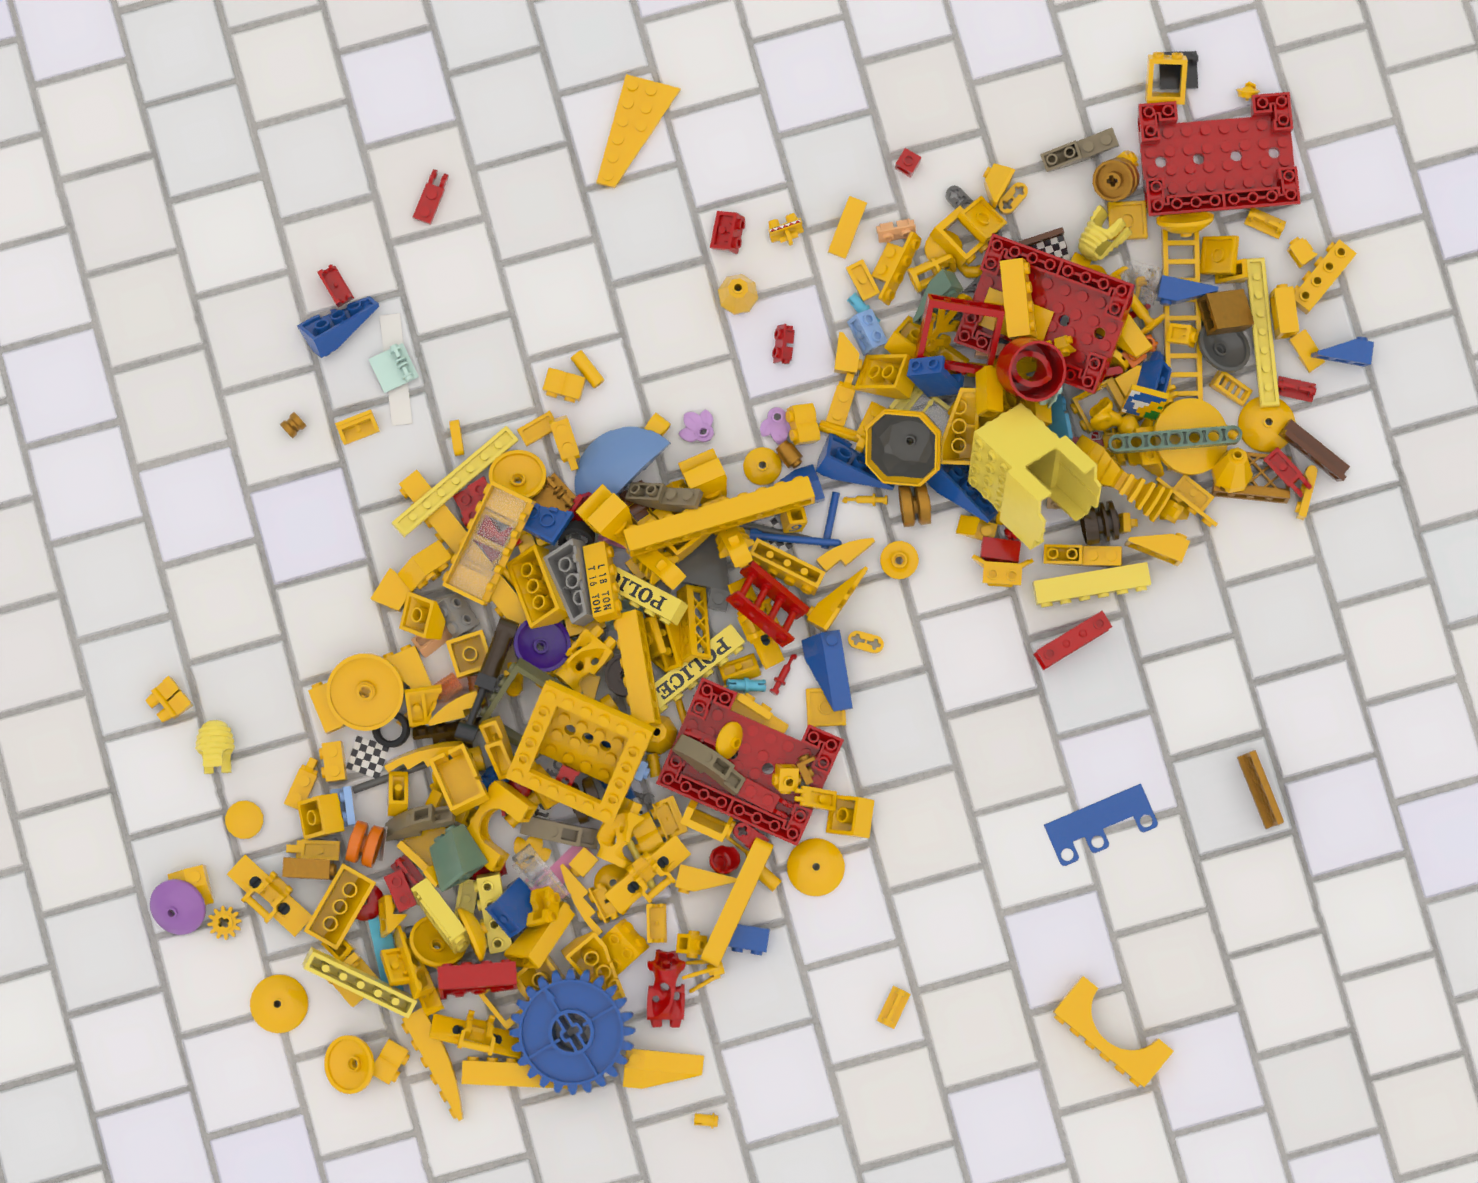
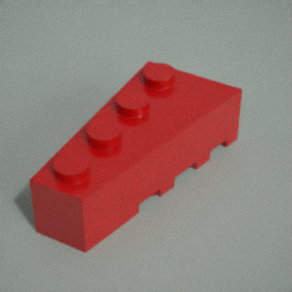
(476, 978)

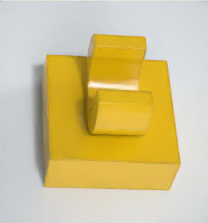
(1126, 523)

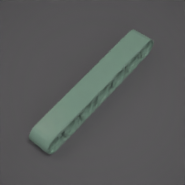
(1183, 434)

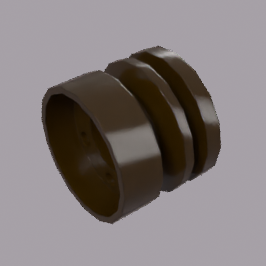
(1099, 523)

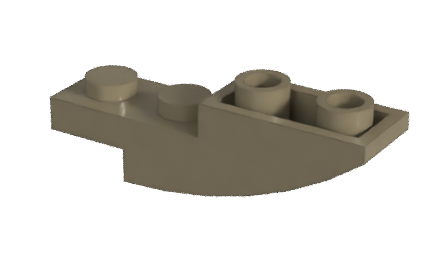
(1079, 150)
(663, 498)
(710, 762)
(418, 819)
(560, 832)

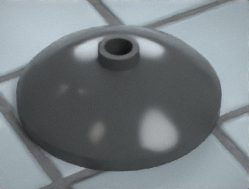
(1224, 351)

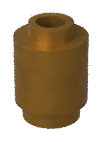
(789, 454)

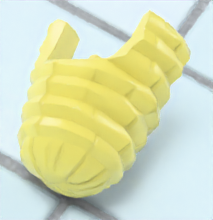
(1094, 239)
(215, 745)

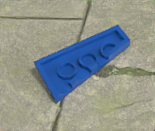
(547, 523)

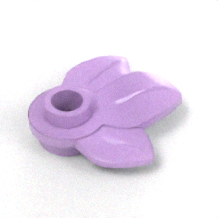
(695, 424)
(777, 429)

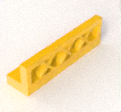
(687, 626)

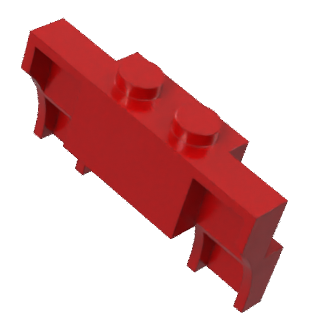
(469, 498)

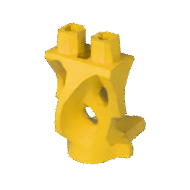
(591, 649)
(621, 829)

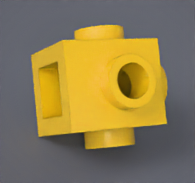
(786, 778)
(691, 944)

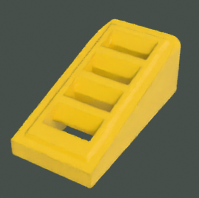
(1234, 382)

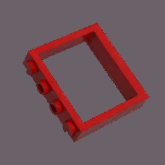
(965, 306)

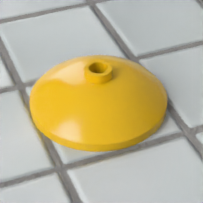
(1185, 223)
(1255, 430)
(522, 467)
(811, 881)
(475, 932)
(422, 942)
(293, 1003)
(342, 1067)

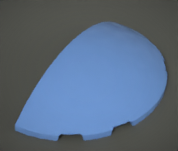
(617, 459)

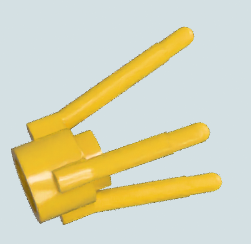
(711, 970)

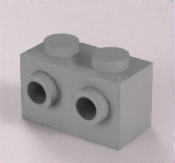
(458, 615)

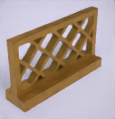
(1256, 492)
(1260, 789)

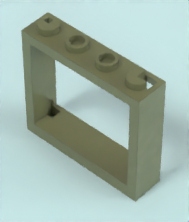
(527, 670)

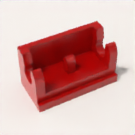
(336, 285)
(1000, 550)
(568, 773)

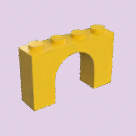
(990, 397)
(513, 803)

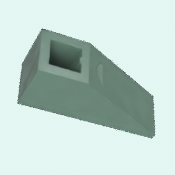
(943, 284)

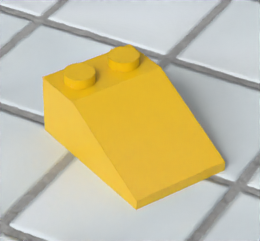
(885, 376)
(1165, 547)

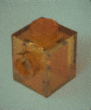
(450, 687)

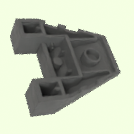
(705, 570)

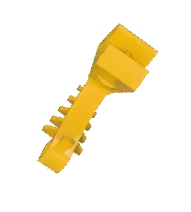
(706, 473)
(1110, 474)
(609, 517)

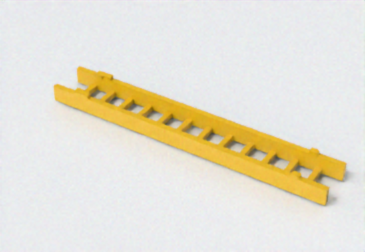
(1196, 317)

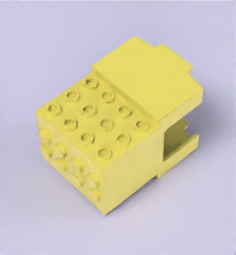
(1023, 462)

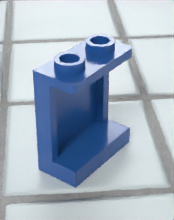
(933, 378)
(512, 908)

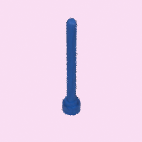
(754, 534)

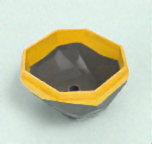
(891, 453)

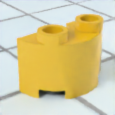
(545, 906)

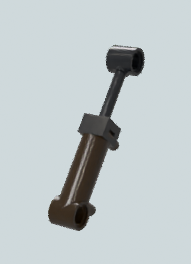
(488, 675)

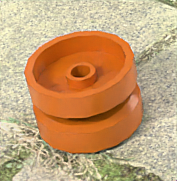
(364, 843)

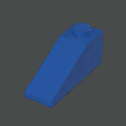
(1176, 290)
(1353, 352)

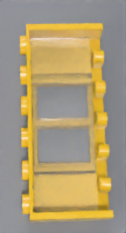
(488, 543)

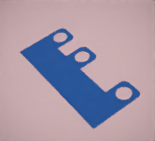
(1097, 816)

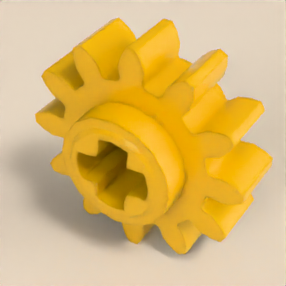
(223, 930)

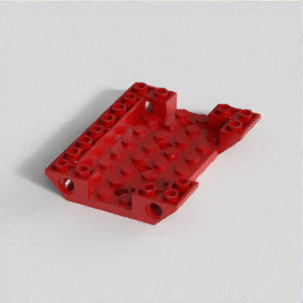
(1219, 180)
(1066, 288)
(760, 745)

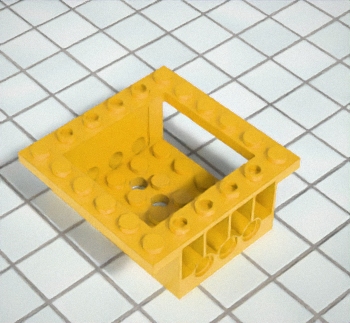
(548, 735)

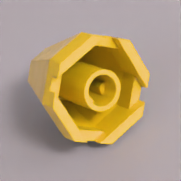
(738, 301)
(1232, 471)
(666, 738)

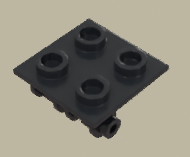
(1171, 73)

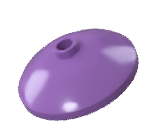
(183, 900)

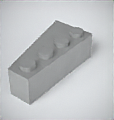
(570, 577)

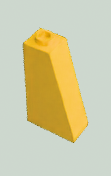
(537, 942)

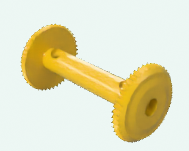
(1139, 308)

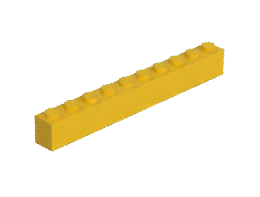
(719, 516)
(451, 532)

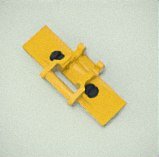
(765, 646)
(644, 869)
(272, 889)
(456, 1030)

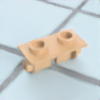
(888, 233)

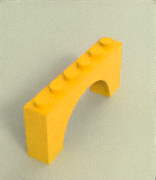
(406, 662)
(1076, 1012)

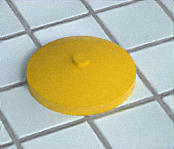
(1189, 414)
(365, 691)

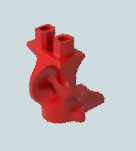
(667, 1007)

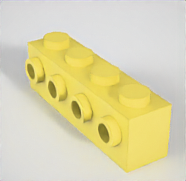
(489, 889)

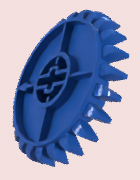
(543, 1047)

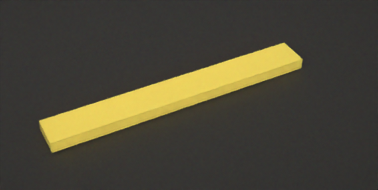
(1262, 333)
(454, 481)

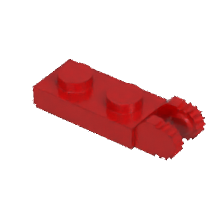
(430, 199)
(1286, 470)
(763, 797)

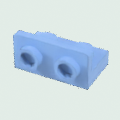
(867, 331)
(346, 805)

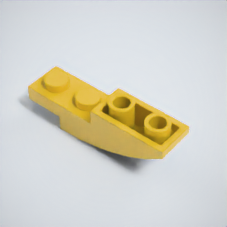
(1082, 555)

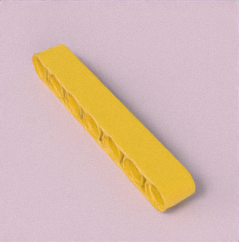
(737, 902)

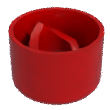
(1048, 375)

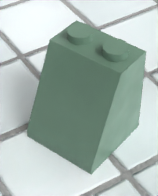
(456, 857)

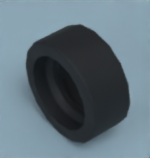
(578, 527)
(399, 741)

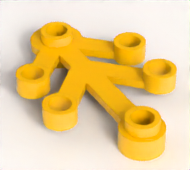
(941, 327)

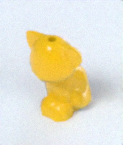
(1104, 418)

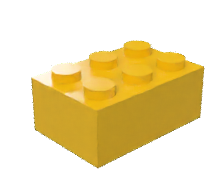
(459, 779)

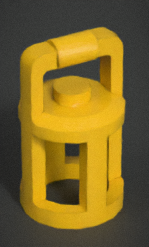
(934, 265)

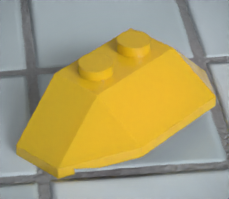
(672, 658)

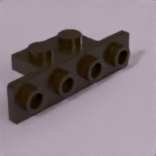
(441, 732)

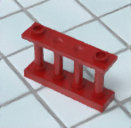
(775, 591)
(1072, 640)

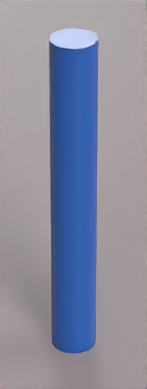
(831, 517)

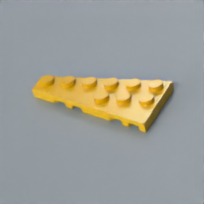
(636, 117)

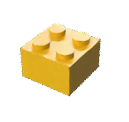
(425, 566)
(468, 653)
(320, 816)

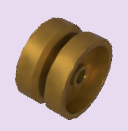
(1119, 169)
(916, 504)

